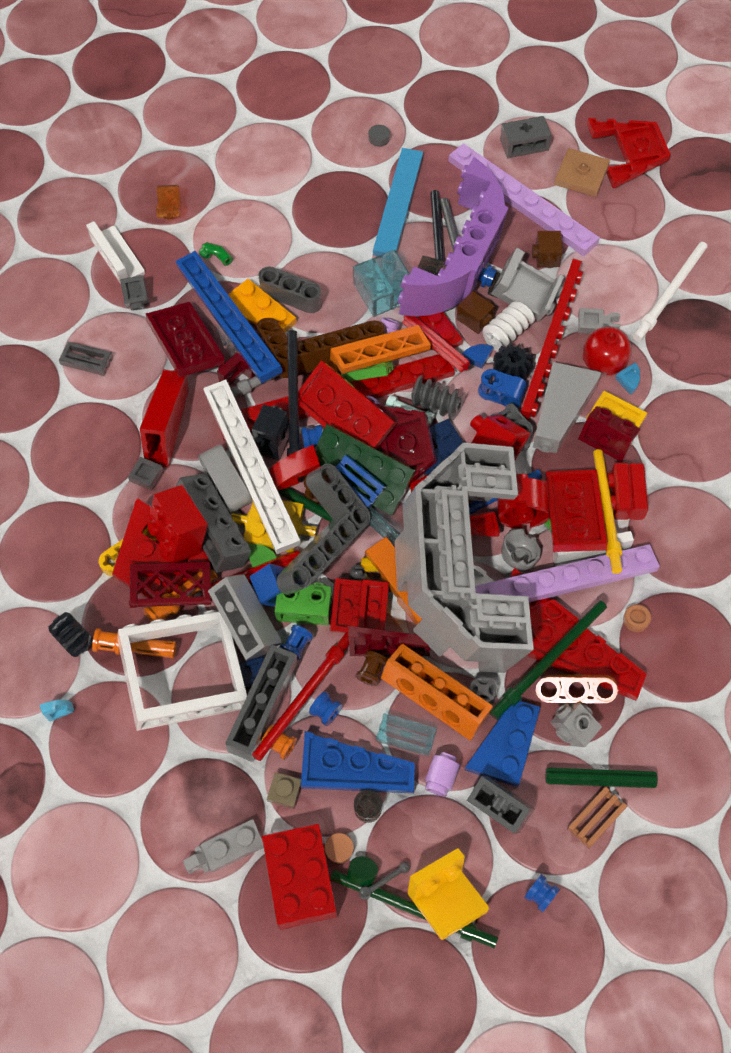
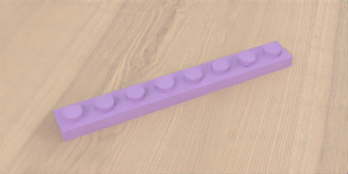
(532, 204)
(574, 576)

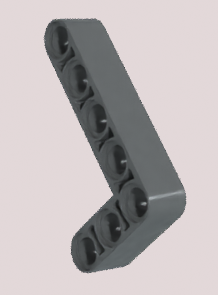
(348, 517)

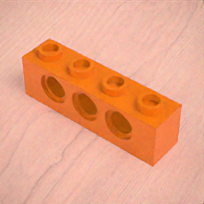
(436, 692)

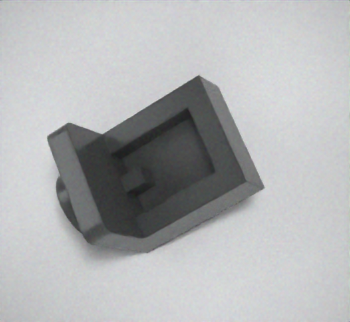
(134, 292)

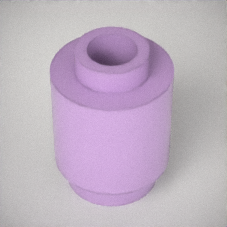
(442, 774)

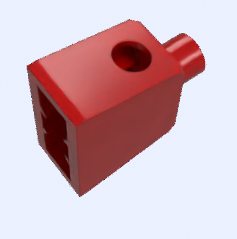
(499, 432)

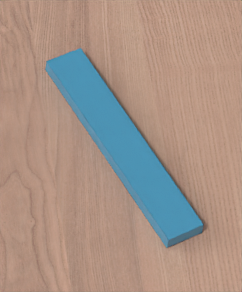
(398, 201)

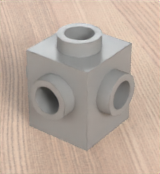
(575, 724)

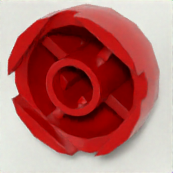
(607, 350)

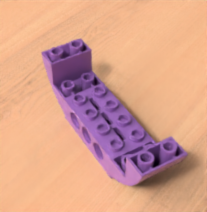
(434, 294)

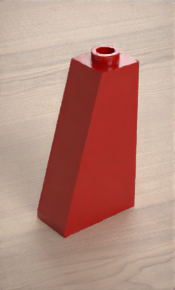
(163, 418)

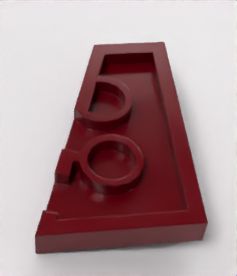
(383, 642)

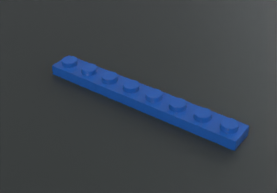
(229, 317)

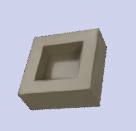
(284, 790)

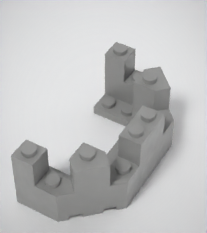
(438, 565)

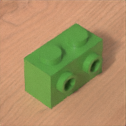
(305, 606)

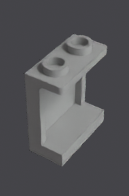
(527, 285)

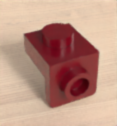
(233, 369)

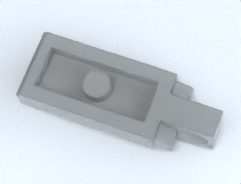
(225, 848)

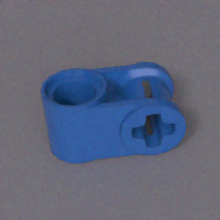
(503, 388)

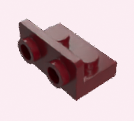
(609, 433)

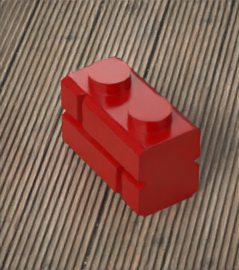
(628, 491)

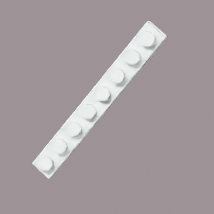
(252, 467)

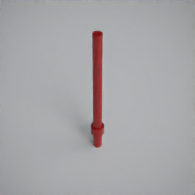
(333, 656)

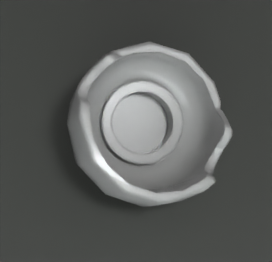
(520, 550)

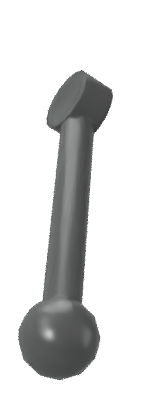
(365, 892)

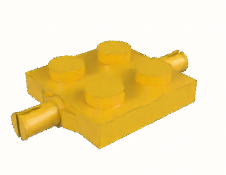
(255, 530)

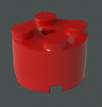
(528, 507)

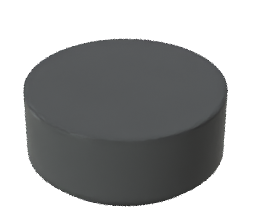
(379, 135)

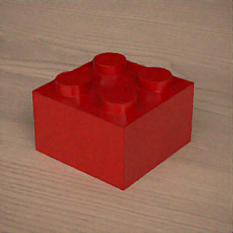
(176, 524)

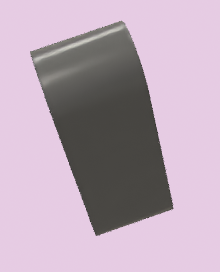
(290, 289)

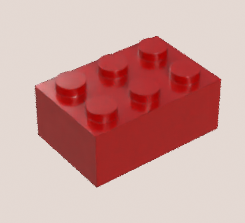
(299, 877)

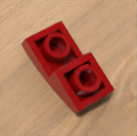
(289, 469)

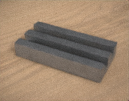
(84, 362)

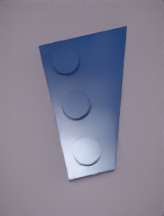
(506, 746)

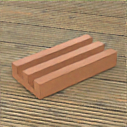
(612, 800)

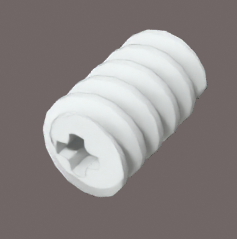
(508, 325)

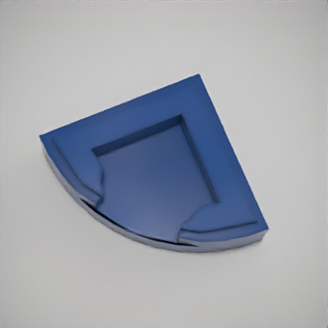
(478, 354)

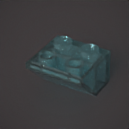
(380, 282)

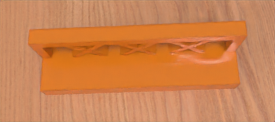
(378, 349)

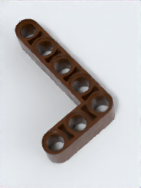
(312, 349)

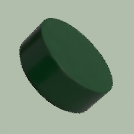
(362, 871)

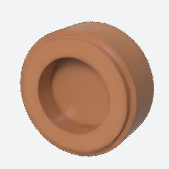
(636, 618)
(339, 848)

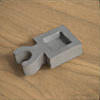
(592, 319)

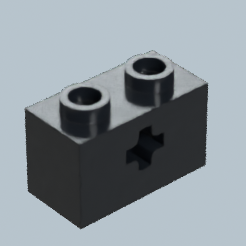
(271, 431)

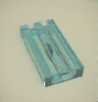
(386, 718)

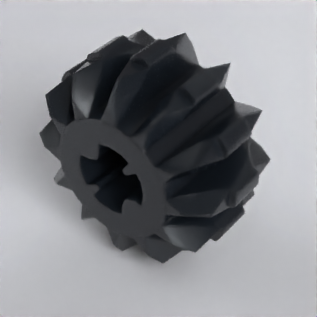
(513, 361)
(70, 634)

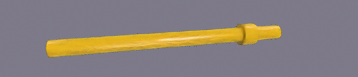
(614, 548)

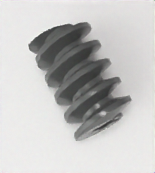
(436, 398)

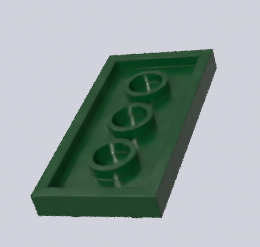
(390, 472)

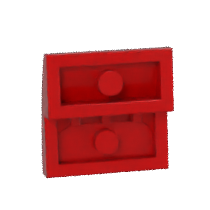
(358, 605)

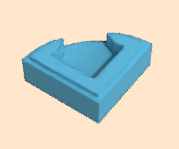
(56, 709)

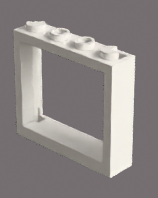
(188, 709)

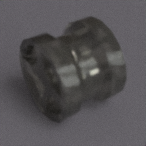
(367, 799)

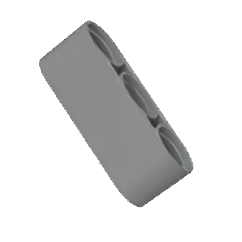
(225, 478)

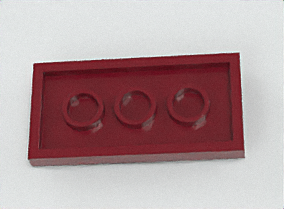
(185, 339)

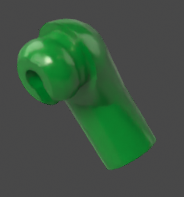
(216, 250)

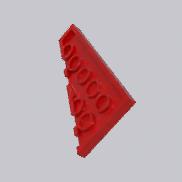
(586, 654)

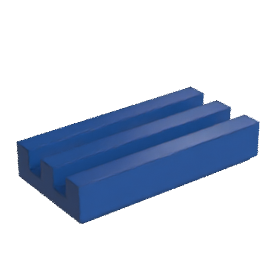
(374, 494)

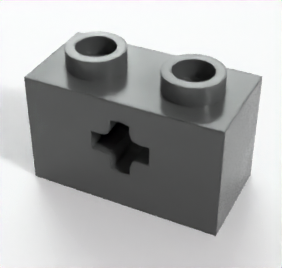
(525, 137)
(500, 804)

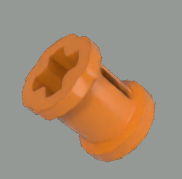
(283, 745)

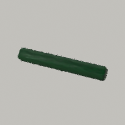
(601, 777)

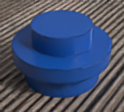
(487, 276)

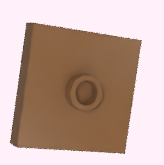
(582, 172)

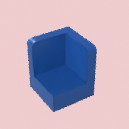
(265, 584)

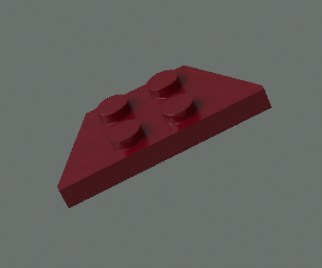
(409, 439)

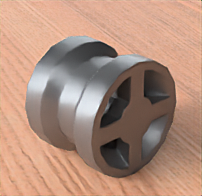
(485, 687)

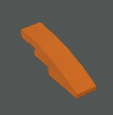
(383, 558)

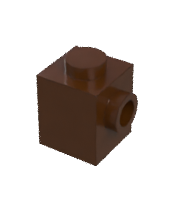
(548, 249)
(475, 312)

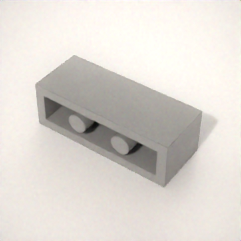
(244, 616)

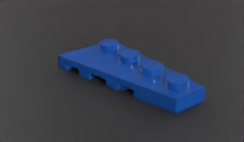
(343, 767)

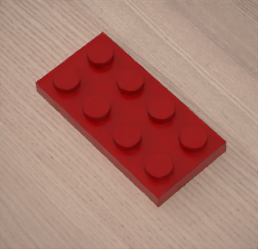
(338, 403)
(575, 511)

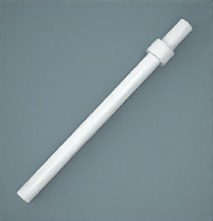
(649, 320)

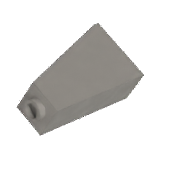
(563, 403)

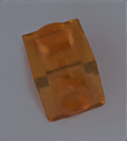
(168, 201)

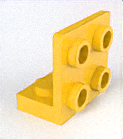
(446, 895)

